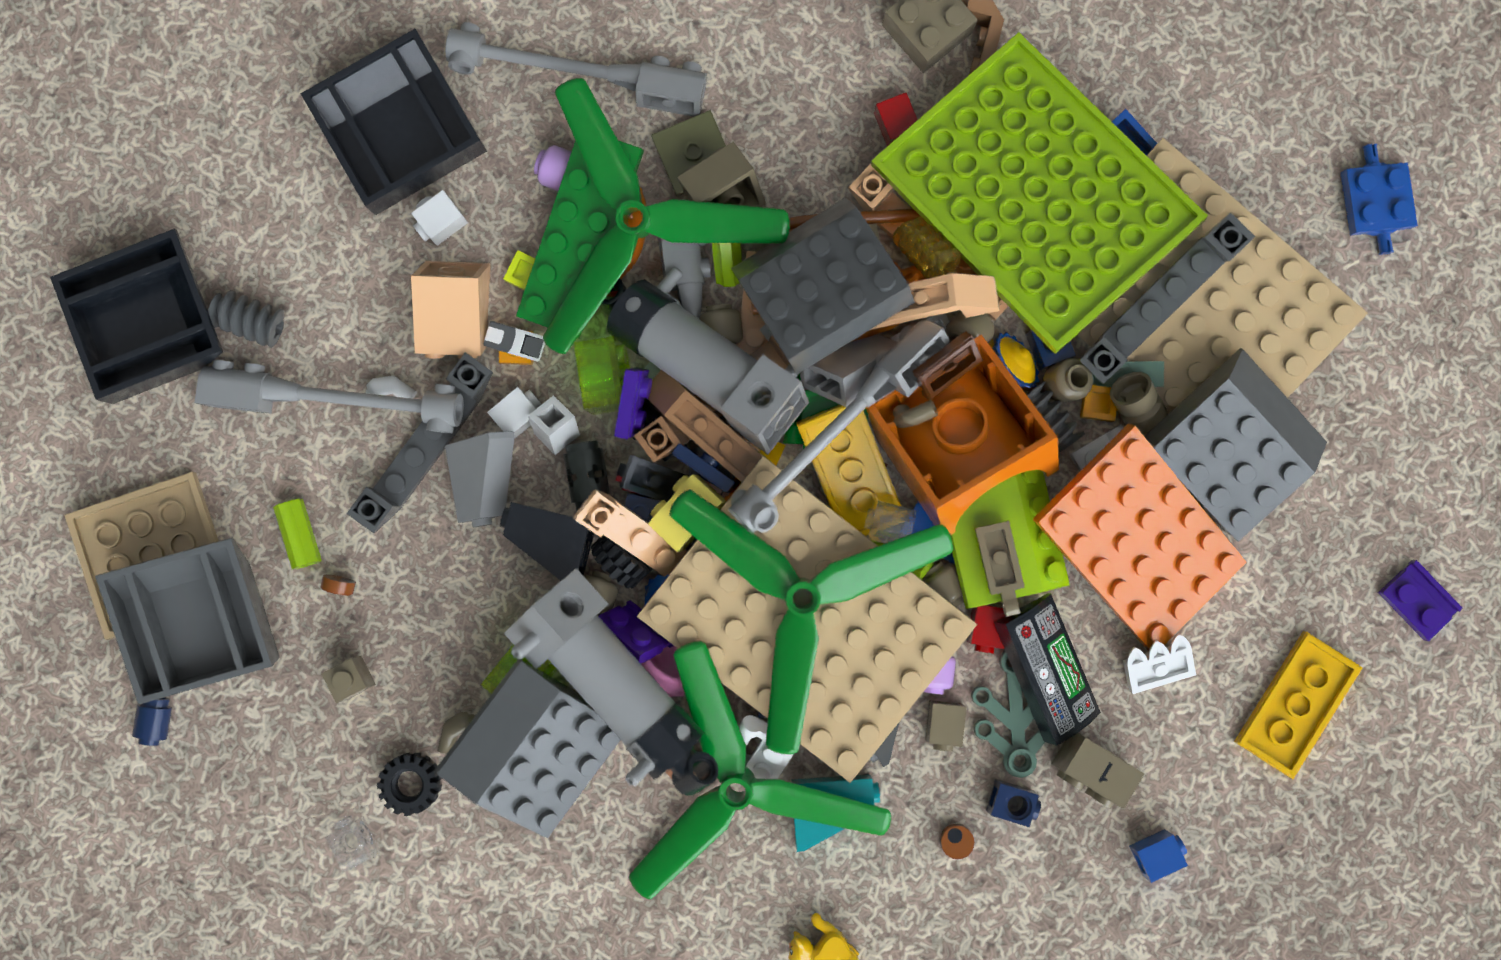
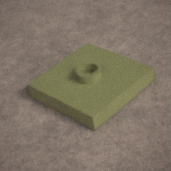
(687, 145)

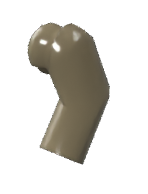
(909, 417)

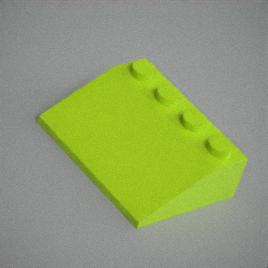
(1039, 559)

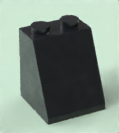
(548, 538)

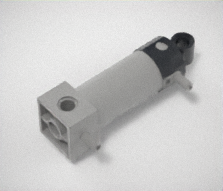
(751, 393)
(614, 683)

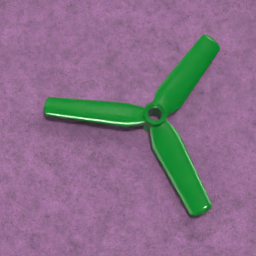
(670, 220)
(772, 574)
(714, 810)

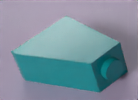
(860, 789)

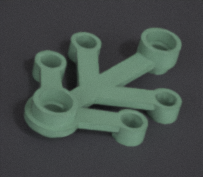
(1016, 720)

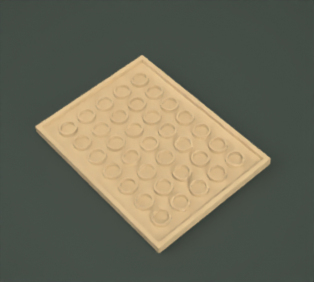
(1257, 302)
(870, 651)

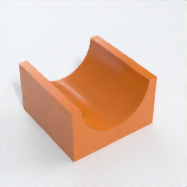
(976, 441)

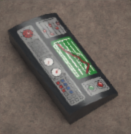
(1048, 670)

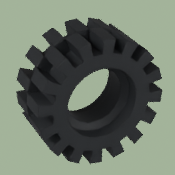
(619, 562)
(391, 792)

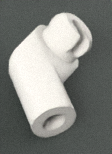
(390, 385)

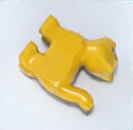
(829, 947)

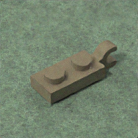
(1000, 564)

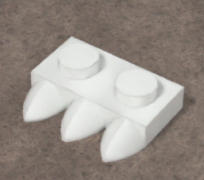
(1159, 665)

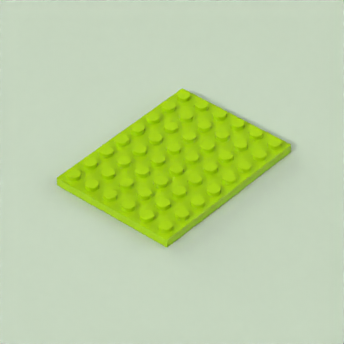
(1038, 191)

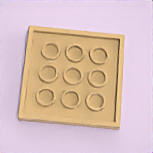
(139, 529)

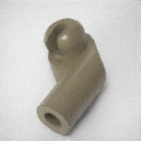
(452, 729)

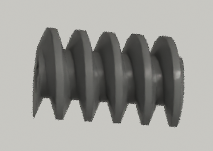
(245, 319)
(1055, 420)

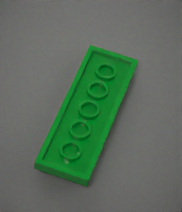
(572, 232)

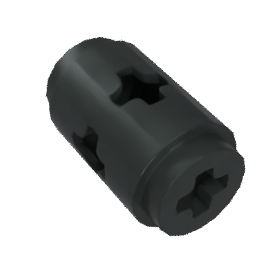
(584, 459)

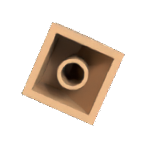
(450, 308)

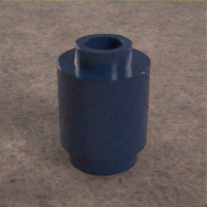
(152, 721)

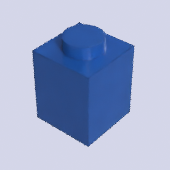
(1159, 855)

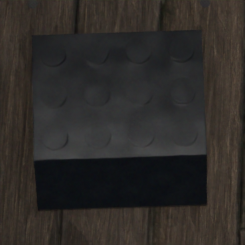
(393, 122)
(137, 318)

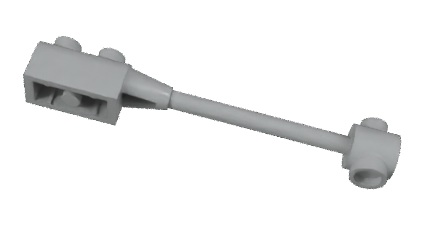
(654, 82)
(694, 269)
(891, 372)
(257, 390)

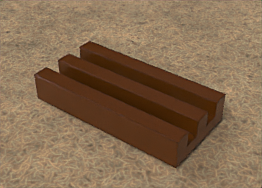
(945, 361)

